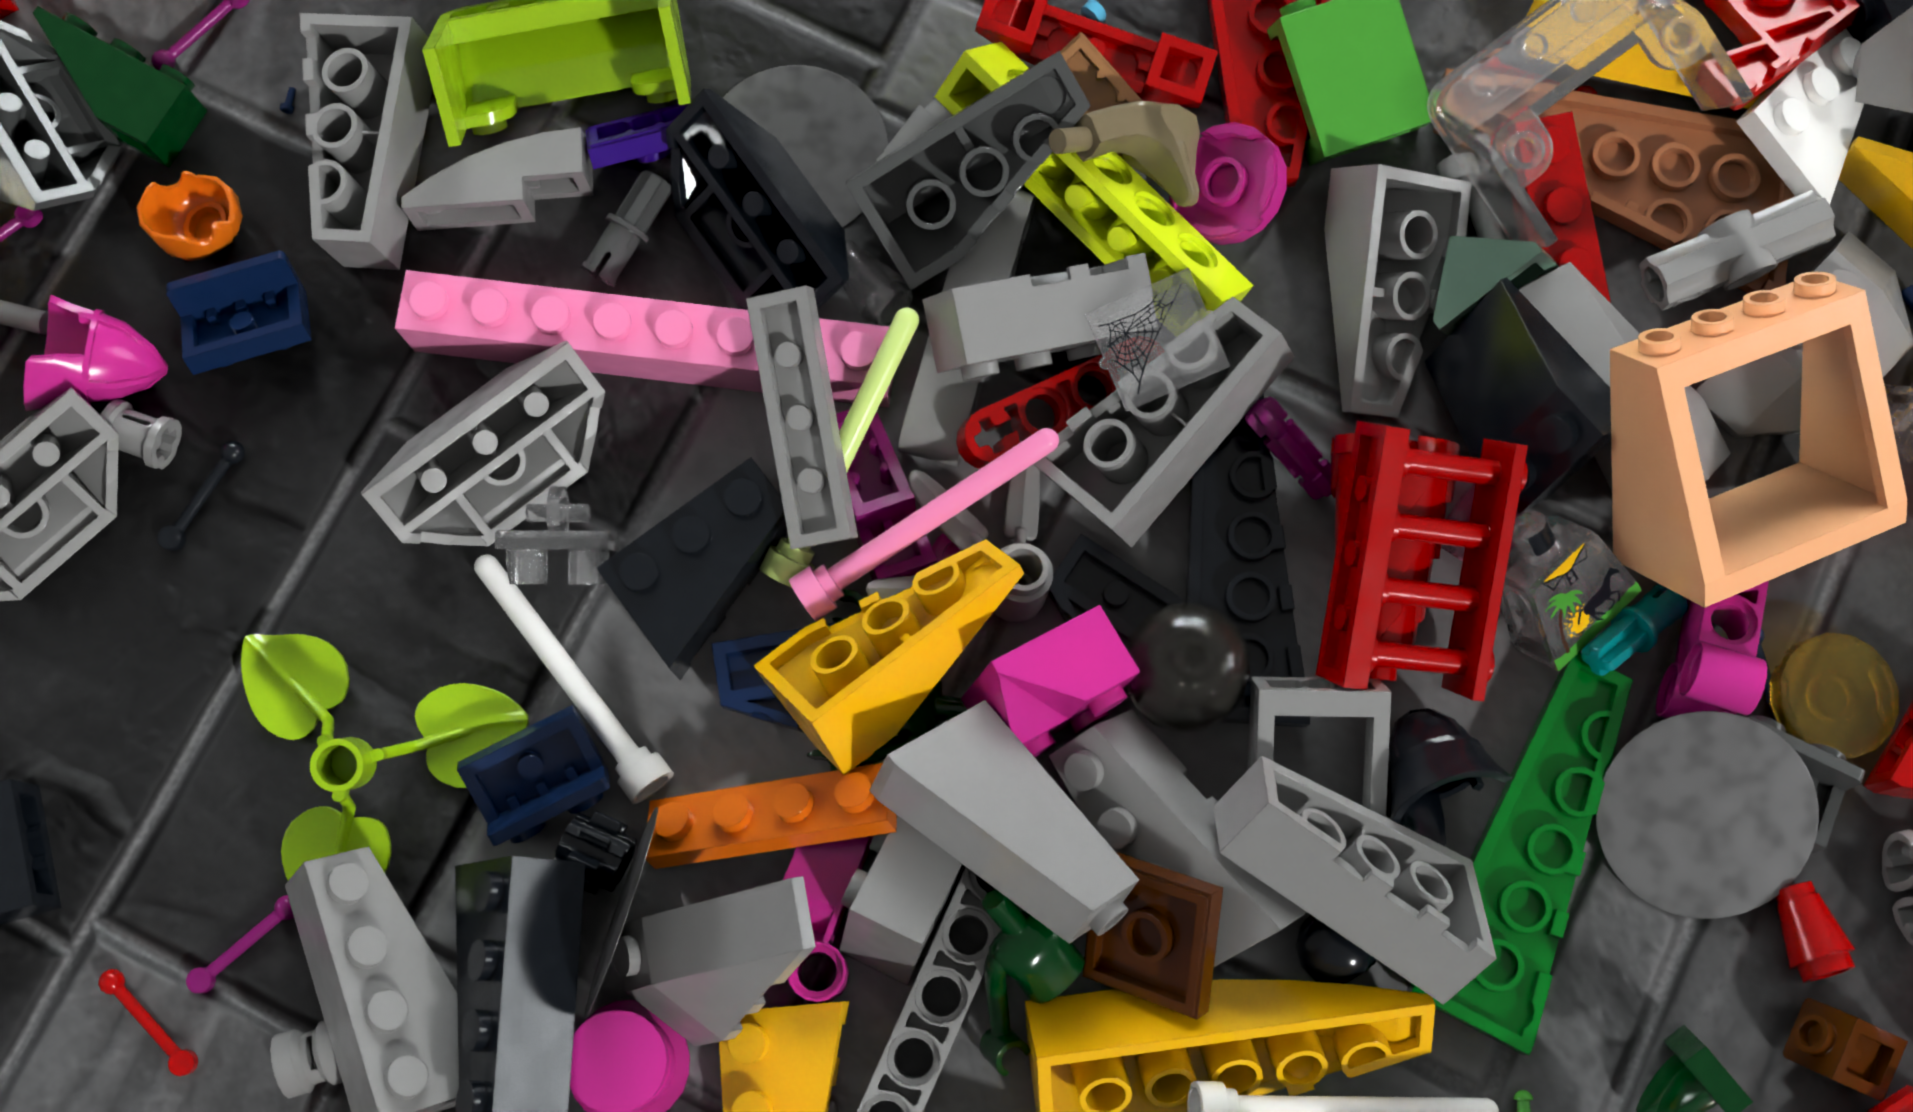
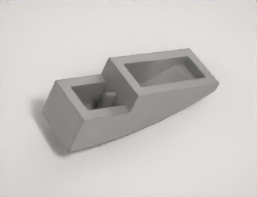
(503, 182)

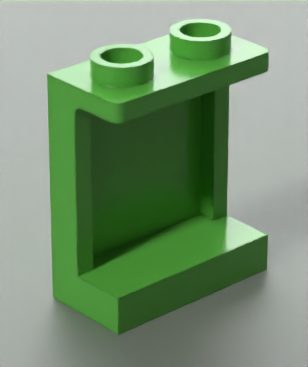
(1352, 73)

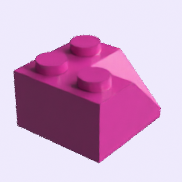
(1057, 680)

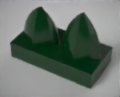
(1691, 1080)

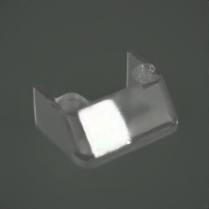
(1494, 99)

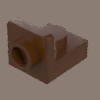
(1844, 1048)

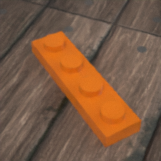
(767, 817)

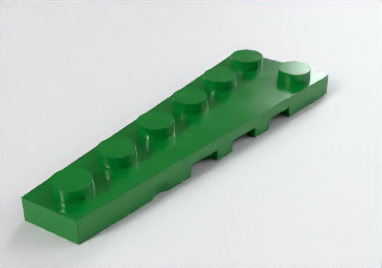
(1536, 852)

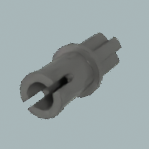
(627, 227)

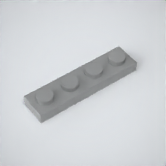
(801, 417)

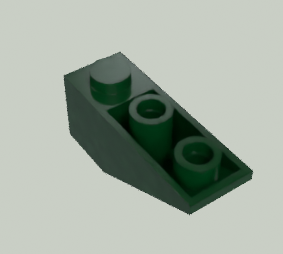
(131, 99)

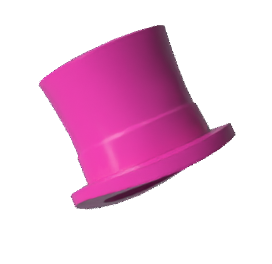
(628, 1061)

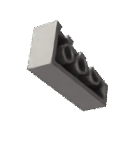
(1138, 460)
(1152, 812)
(1360, 875)
(376, 986)

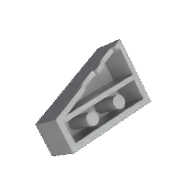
(897, 901)

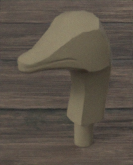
(1150, 136)

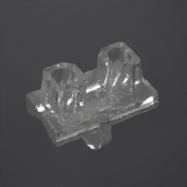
(529, 548)

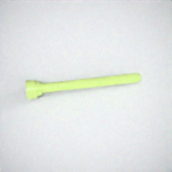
(780, 560)

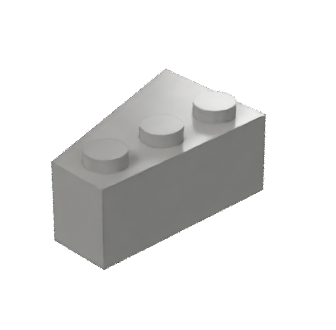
(1026, 317)

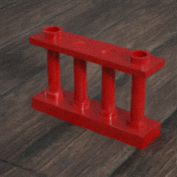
(1363, 549)

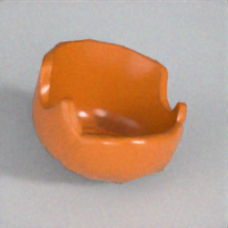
(191, 216)

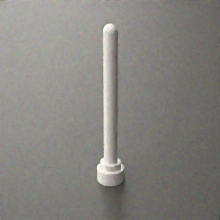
(638, 769)
(1215, 1097)

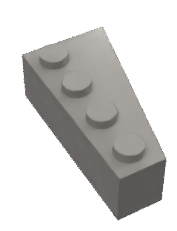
(364, 130)

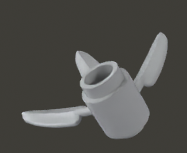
(965, 530)

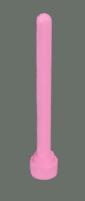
(823, 586)

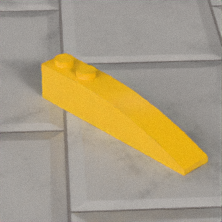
(1257, 1037)

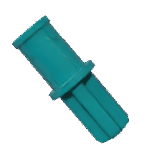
(1634, 629)

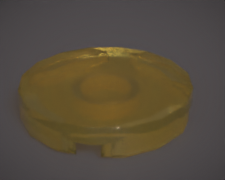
(1835, 694)

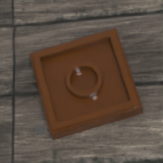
(1162, 943)

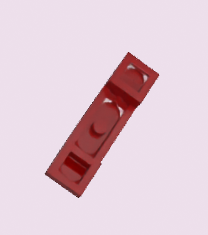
(1156, 71)

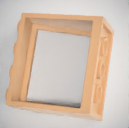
(1831, 499)

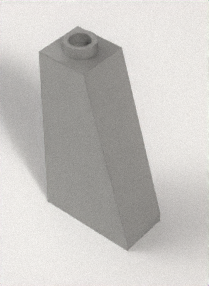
(1007, 822)

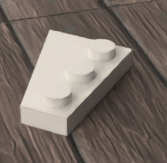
(1809, 118)

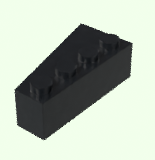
(517, 982)

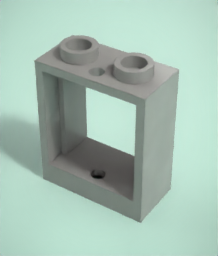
(1325, 699)

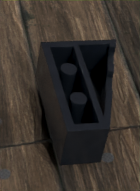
(697, 563)

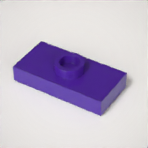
(631, 137)

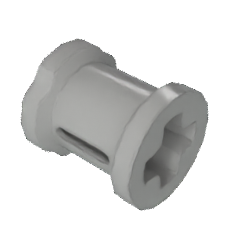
(144, 435)

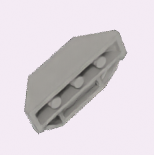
(1767, 392)
(493, 453)
(54, 490)

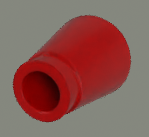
(1812, 934)

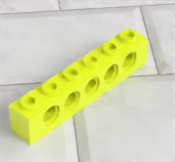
(1103, 197)

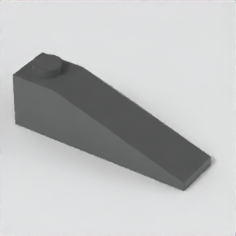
(956, 178)

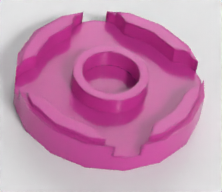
(1238, 183)

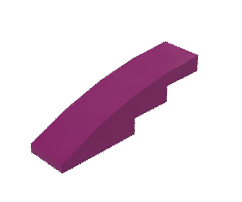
(883, 499)

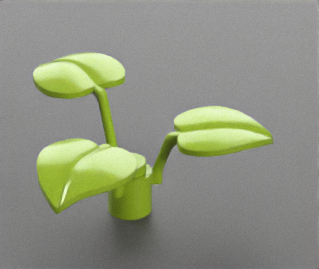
(290, 689)

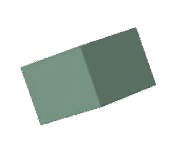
(1474, 269)

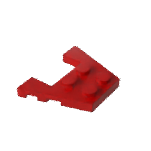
(1779, 34)

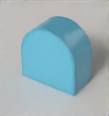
(1094, 11)

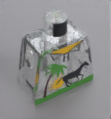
(1560, 588)

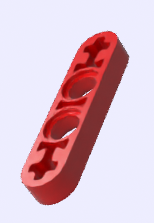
(1058, 391)

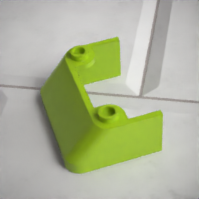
(538, 52)

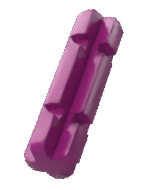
(1291, 446)

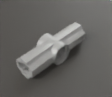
(1737, 250)

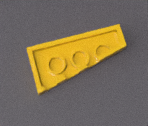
(783, 1059)

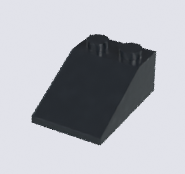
(1522, 384)

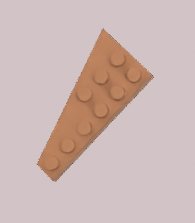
(1669, 170)

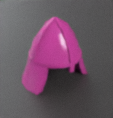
(92, 355)

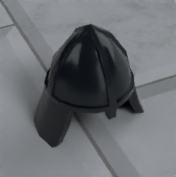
(1430, 762)

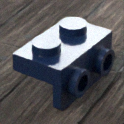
(240, 311)
(535, 776)

